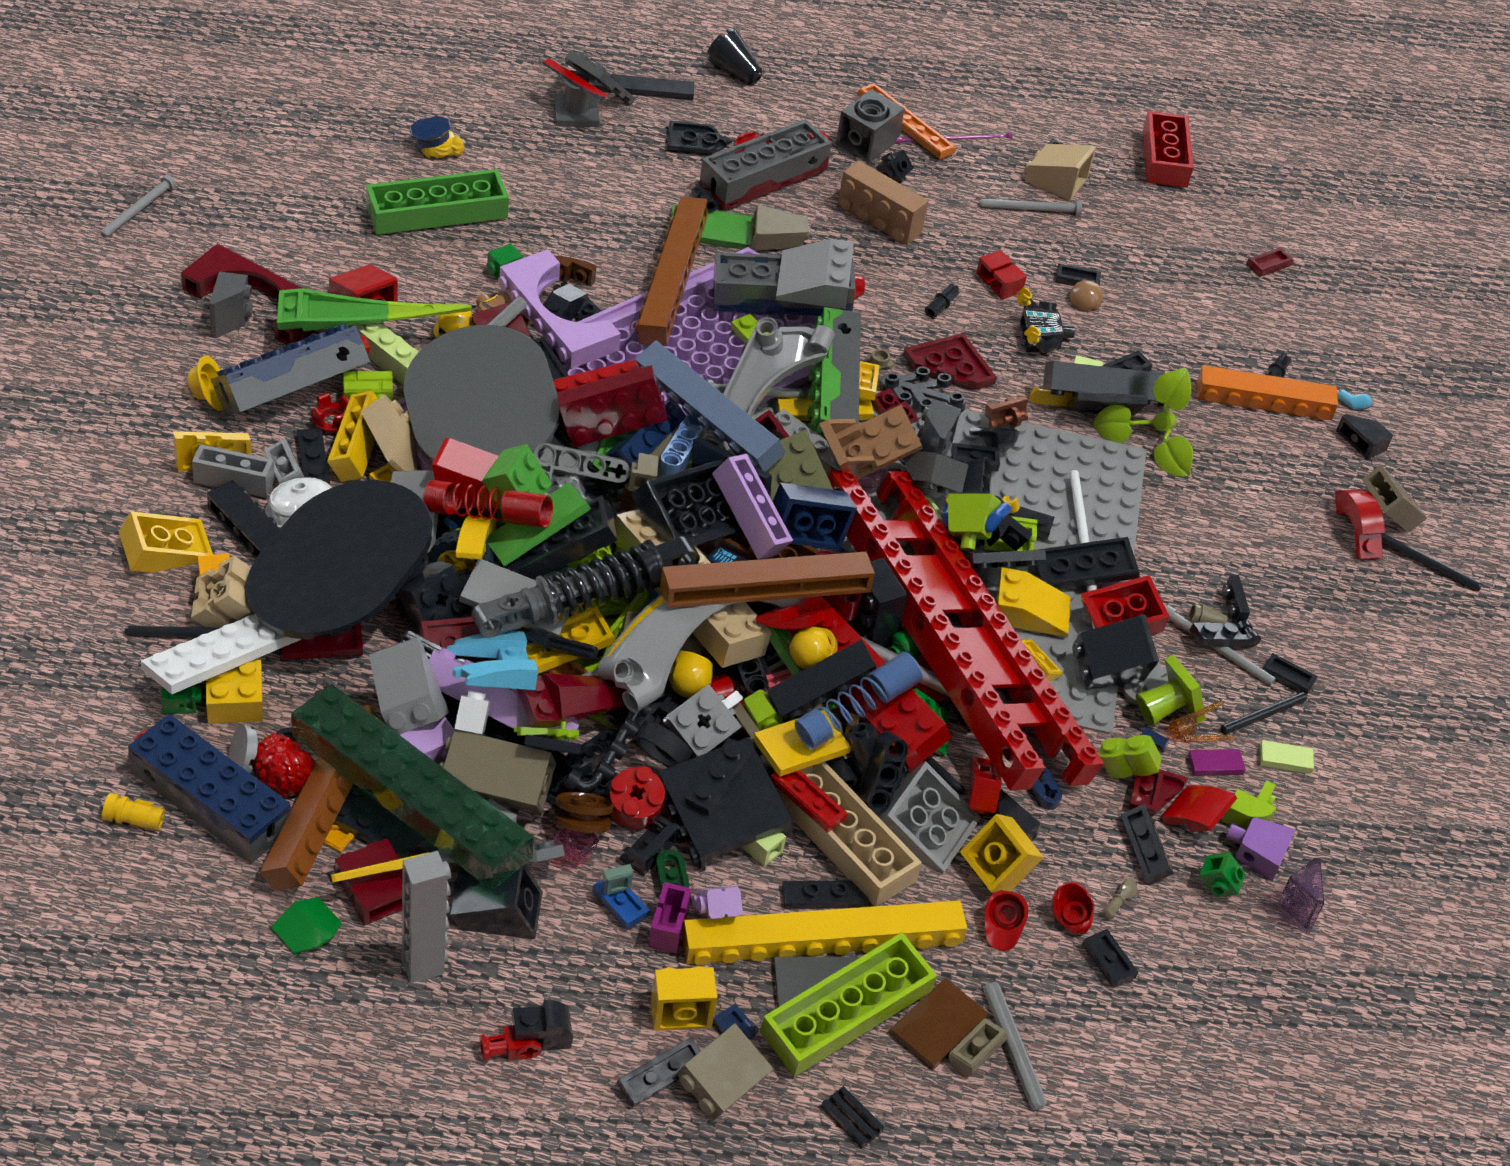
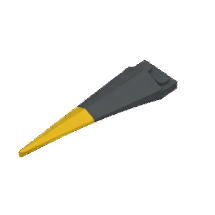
(542, 851)

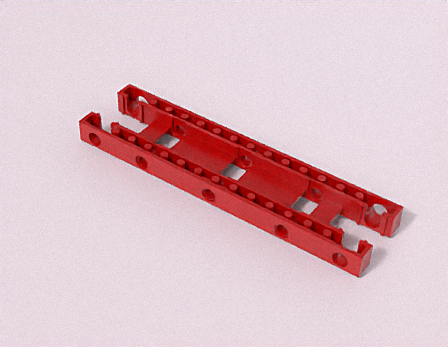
(970, 658)

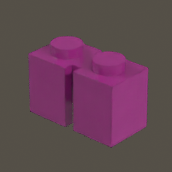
(670, 917)

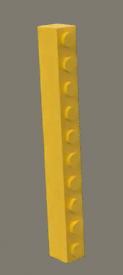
(821, 932)

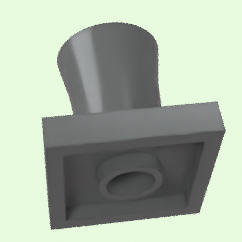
(576, 106)

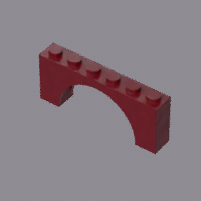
(202, 274)

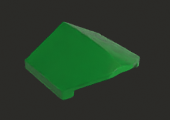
(306, 925)

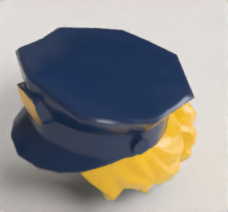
(435, 137)

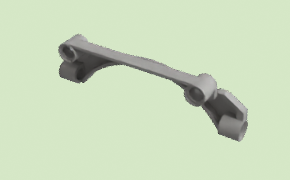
(771, 359)

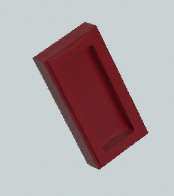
(1270, 262)

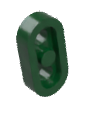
(675, 875)

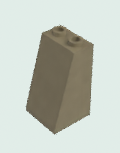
(501, 770)

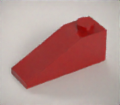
(983, 786)

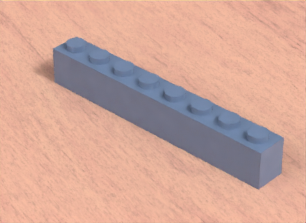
(711, 407)

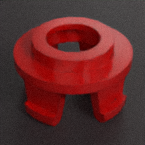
(327, 408)

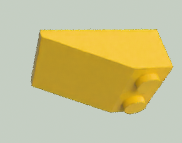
(162, 541)
(1032, 603)

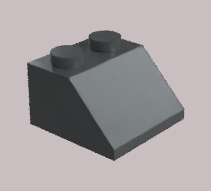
(230, 303)
(938, 427)
(936, 472)

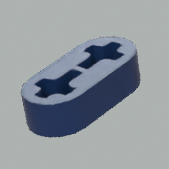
(1050, 787)

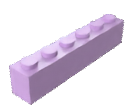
(504, 703)

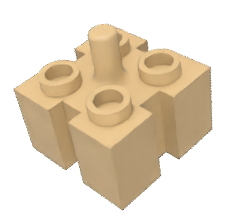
(222, 594)

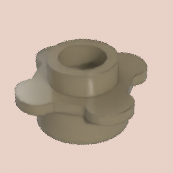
(880, 357)

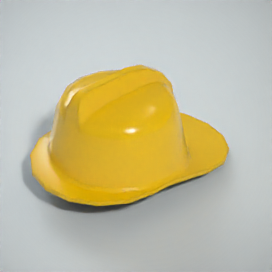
(200, 381)

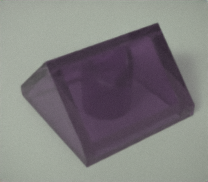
(1303, 896)

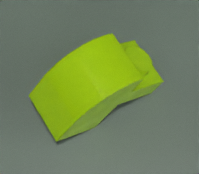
(1249, 807)

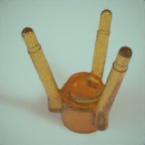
(1185, 726)

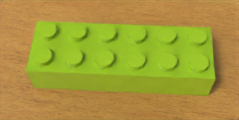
(847, 1004)

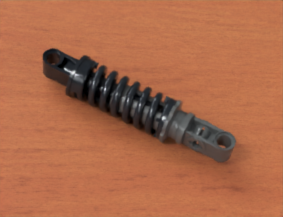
(583, 585)

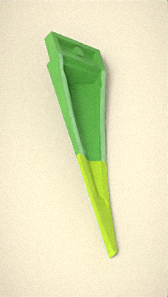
(323, 310)

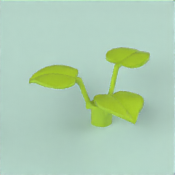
(1176, 453)

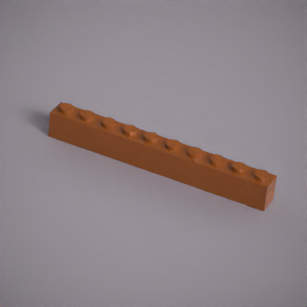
(672, 271)

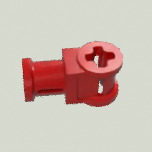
(506, 1044)

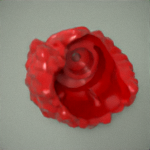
(282, 765)

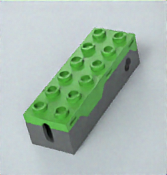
(837, 376)

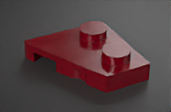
(1156, 790)

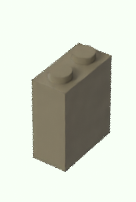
(724, 1071)

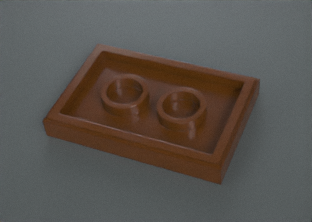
(938, 1023)

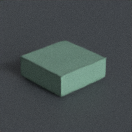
(617, 879)

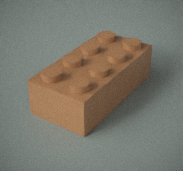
(882, 202)

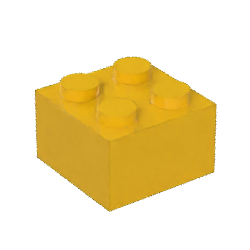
(236, 695)
(1001, 854)
(683, 998)

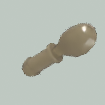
(1127, 890)

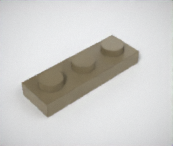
(749, 726)

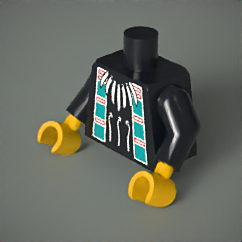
(1041, 328)

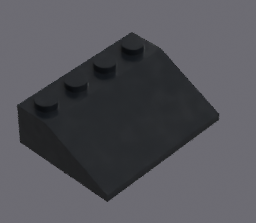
(687, 506)

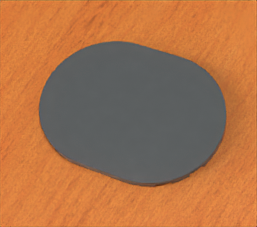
(481, 390)

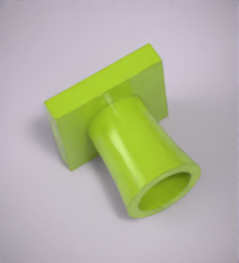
(1179, 692)

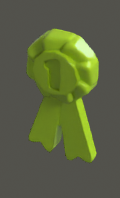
(557, 734)

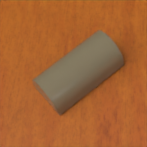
(977, 1047)

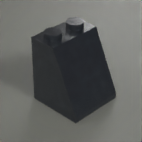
(1116, 653)
(506, 911)

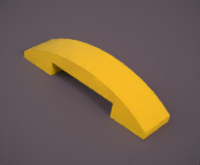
(473, 537)

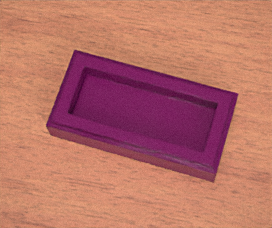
(1216, 762)

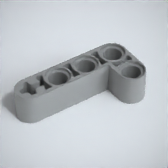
(581, 464)

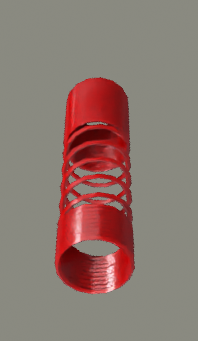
(516, 507)

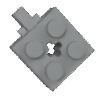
(714, 710)

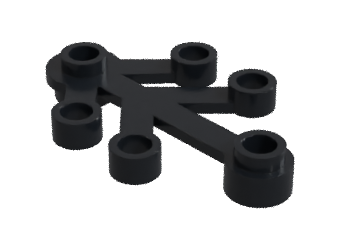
(920, 390)

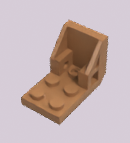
(872, 443)

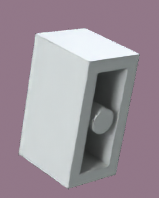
(473, 712)

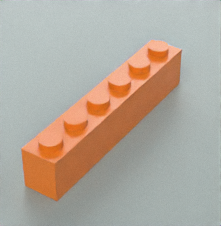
(1267, 392)

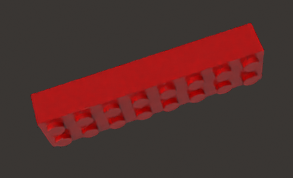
(903, 715)

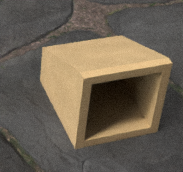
(1060, 168)

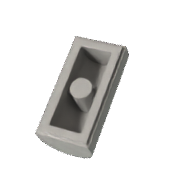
(285, 463)

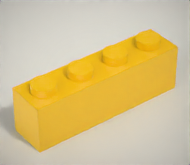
(354, 440)

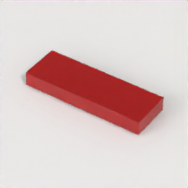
(810, 799)

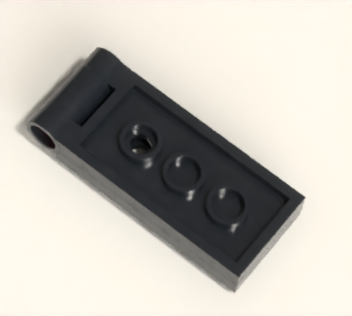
(574, 541)

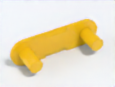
(1042, 396)

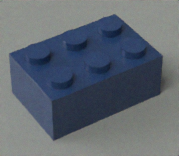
(815, 514)

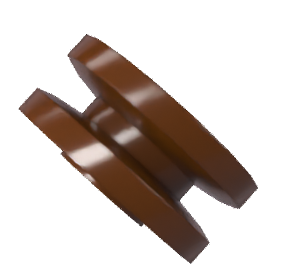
(583, 812)

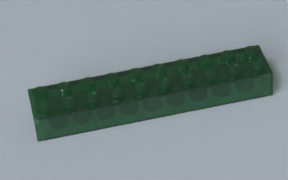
(412, 786)

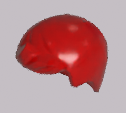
(1073, 907)

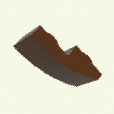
(576, 269)

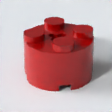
(626, 790)

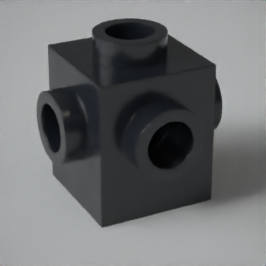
(895, 166)

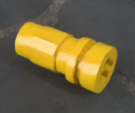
(136, 813)

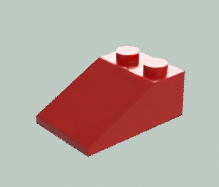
(1127, 601)

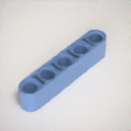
(680, 448)

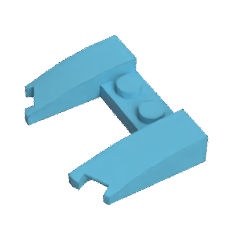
(510, 670)

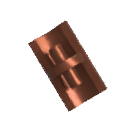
(1007, 413)

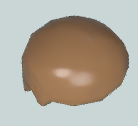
(1086, 295)

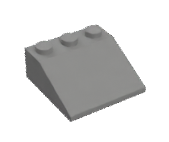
(816, 273)
(929, 817)

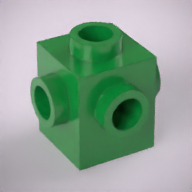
(1222, 874)

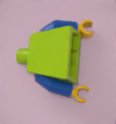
(975, 516)

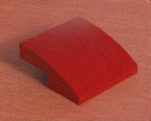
(789, 618)
(1199, 807)

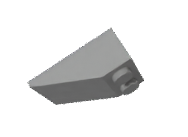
(407, 686)

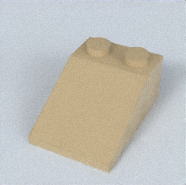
(393, 433)

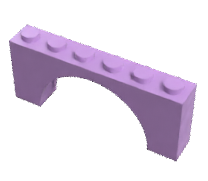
(573, 341)

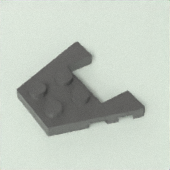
(582, 63)

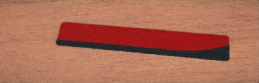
(574, 79)

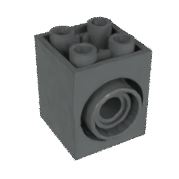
(869, 126)

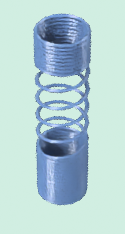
(887, 682)

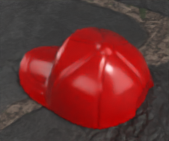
(1005, 919)

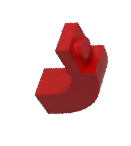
(1366, 520)

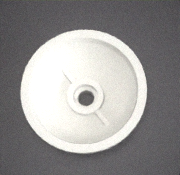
(291, 495)

